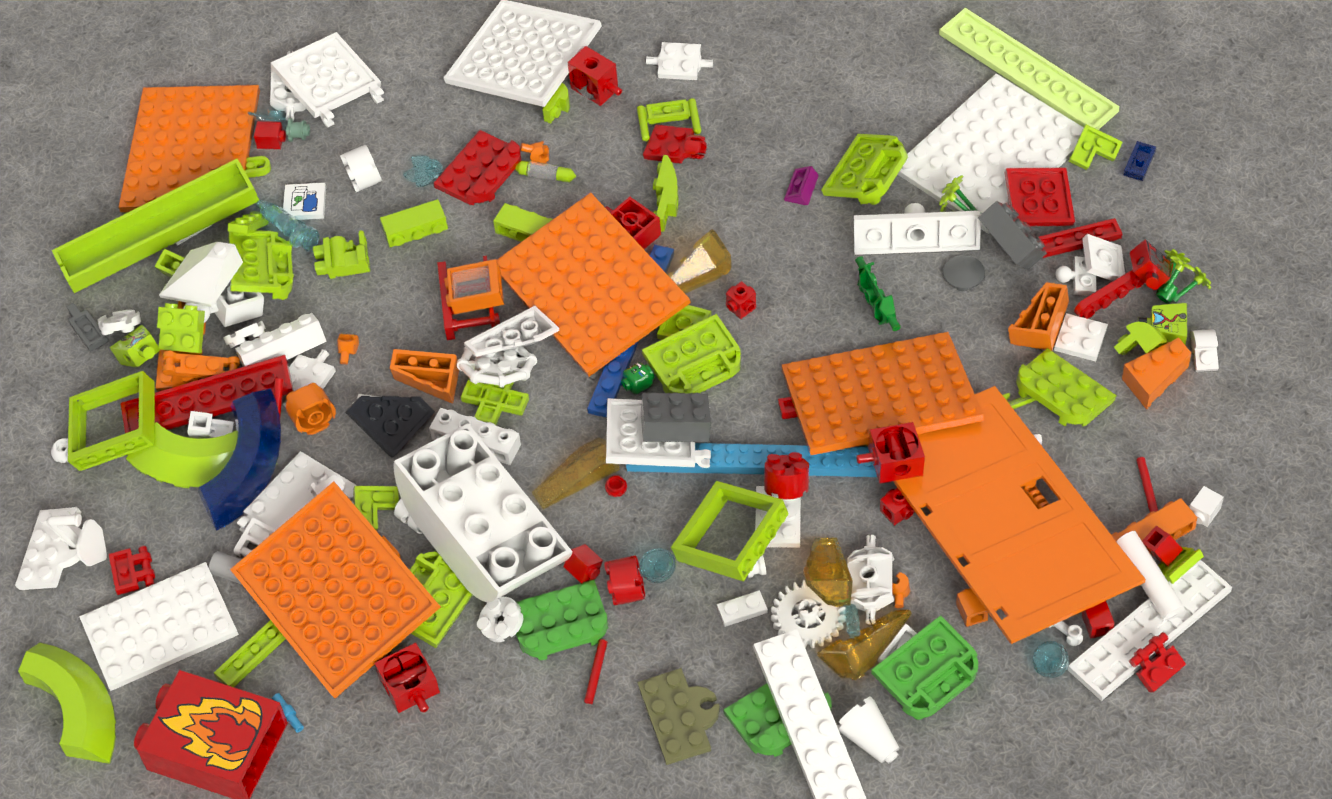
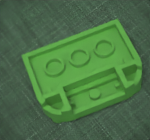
(562, 620)
(928, 669)
(760, 722)

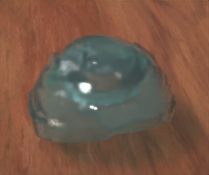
(657, 565)
(1051, 659)

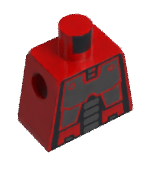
(1150, 265)

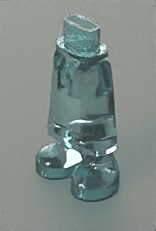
(298, 231)

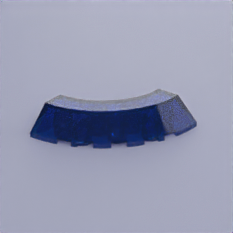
(251, 461)

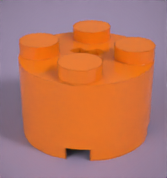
(310, 409)

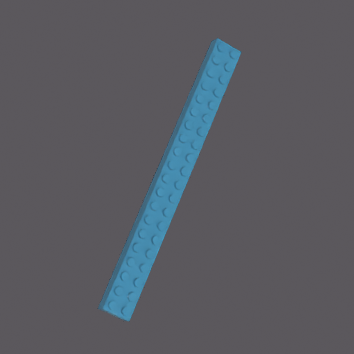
(752, 457)

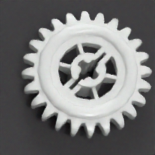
(806, 604)

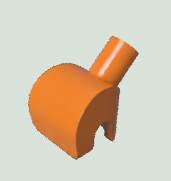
(537, 151)
(347, 345)
(900, 590)

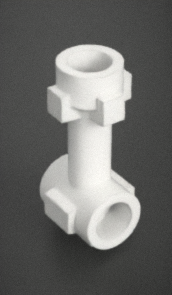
(1072, 632)

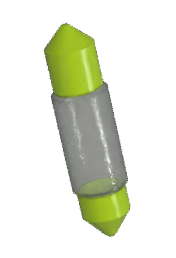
(545, 171)

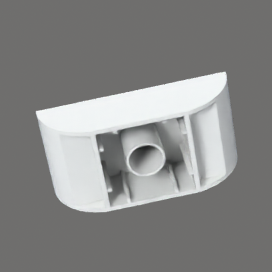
(477, 515)

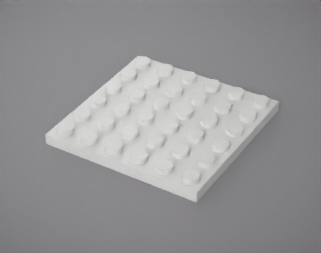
(522, 52)

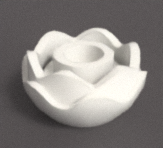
(57, 450)

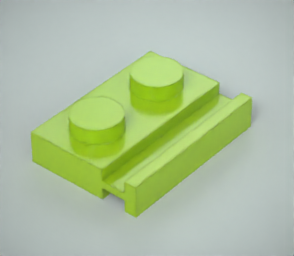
(1181, 564)

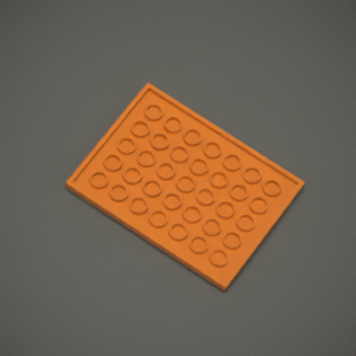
(185, 136)
(591, 283)
(880, 387)
(335, 589)

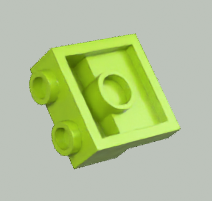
(180, 328)

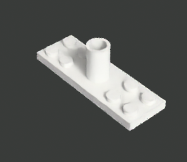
(916, 231)

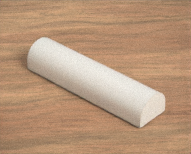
(1156, 584)

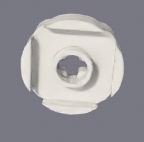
(121, 320)
(252, 331)
(508, 627)

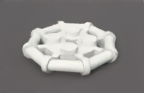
(496, 365)

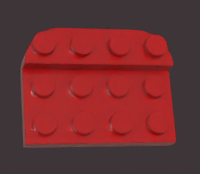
(479, 169)

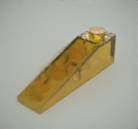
(704, 265)
(577, 472)
(828, 572)
(859, 654)

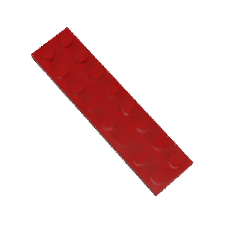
(210, 394)

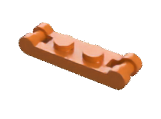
(197, 365)

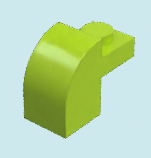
(558, 102)
(1143, 334)

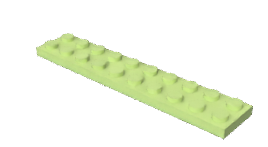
(1028, 70)

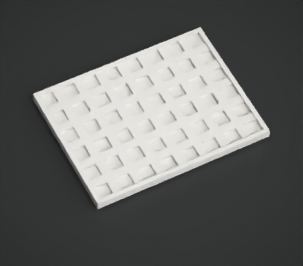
(984, 137)

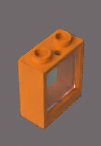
(474, 286)

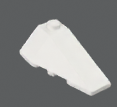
(513, 333)

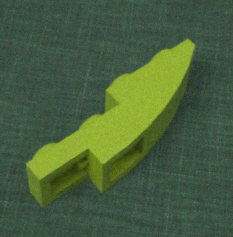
(666, 191)

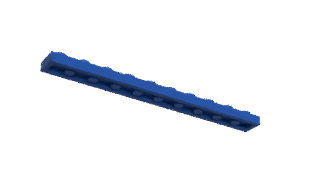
(612, 374)

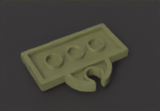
(678, 715)

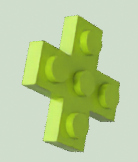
(494, 400)

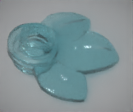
(271, 116)
(423, 170)

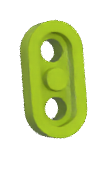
(252, 166)

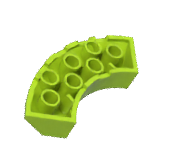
(183, 459)
(83, 699)

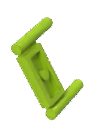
(668, 112)

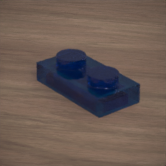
(1139, 161)

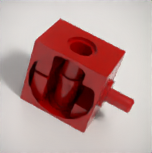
(597, 72)
(637, 221)
(895, 452)
(402, 684)

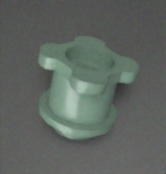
(297, 129)

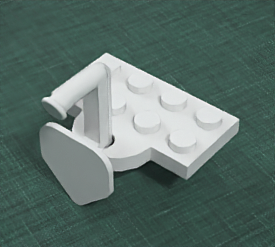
(59, 544)

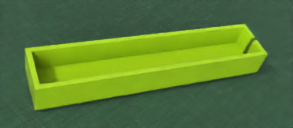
(155, 225)

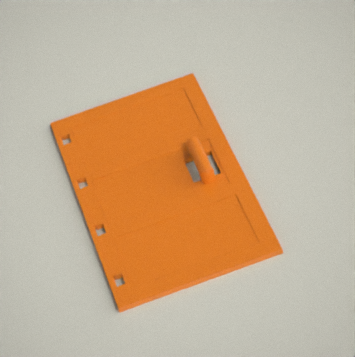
(1019, 549)

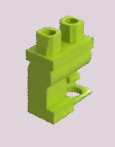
(342, 257)

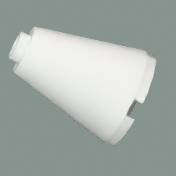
(869, 731)

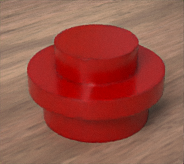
(616, 486)

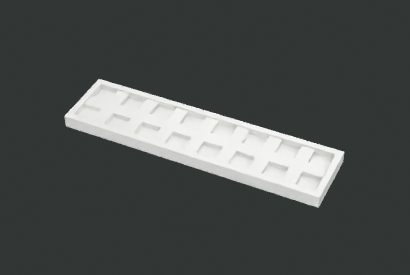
(1107, 661)
(807, 718)

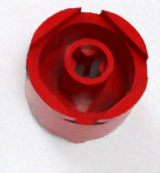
(786, 475)
(625, 580)

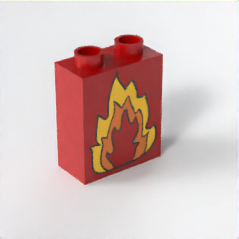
(211, 735)

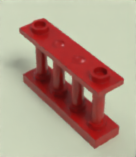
(452, 325)

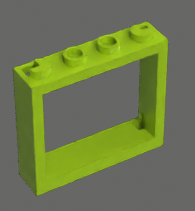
(87, 457)
(704, 516)

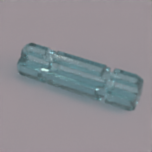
(852, 621)

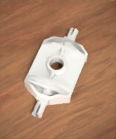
(281, 99)
(873, 592)

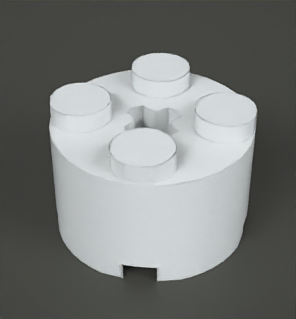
(361, 168)

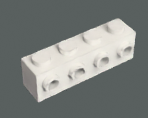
(287, 340)
(500, 441)

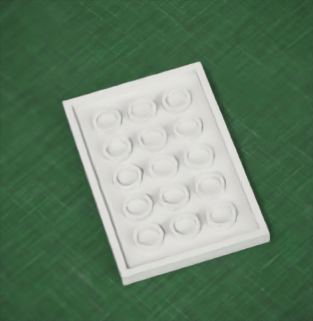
(158, 626)

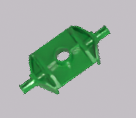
(883, 306)

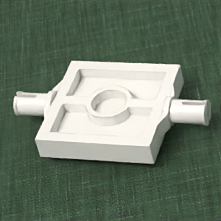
(679, 61)
(310, 370)

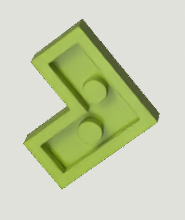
(1092, 142)
(373, 498)

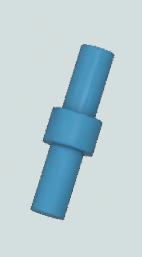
(289, 713)

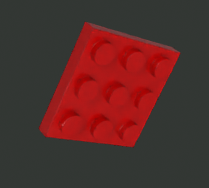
(1040, 195)

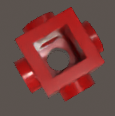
(741, 299)
(895, 506)

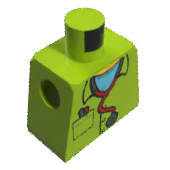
(1170, 320)
(135, 347)

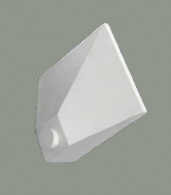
(203, 274)

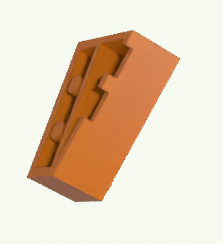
(1042, 319)
(1156, 370)
(427, 372)

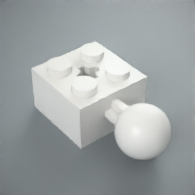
(234, 306)

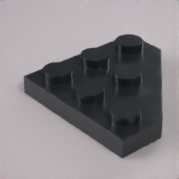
(390, 419)

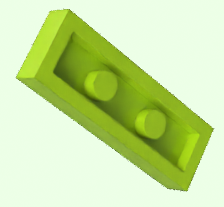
(248, 223)

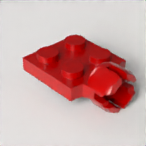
(674, 142)

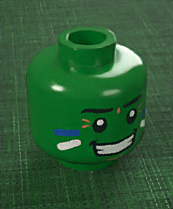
(637, 378)

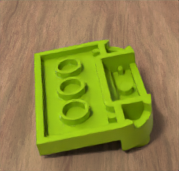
(867, 168)
(264, 265)
(695, 357)
(1063, 389)
(445, 589)

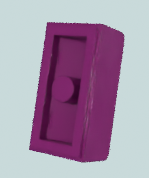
(801, 185)

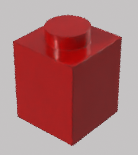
(269, 135)
(1162, 545)
(583, 564)
(1098, 620)

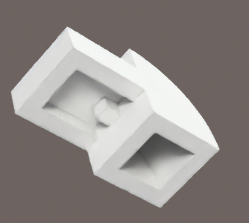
(1204, 347)
(203, 426)

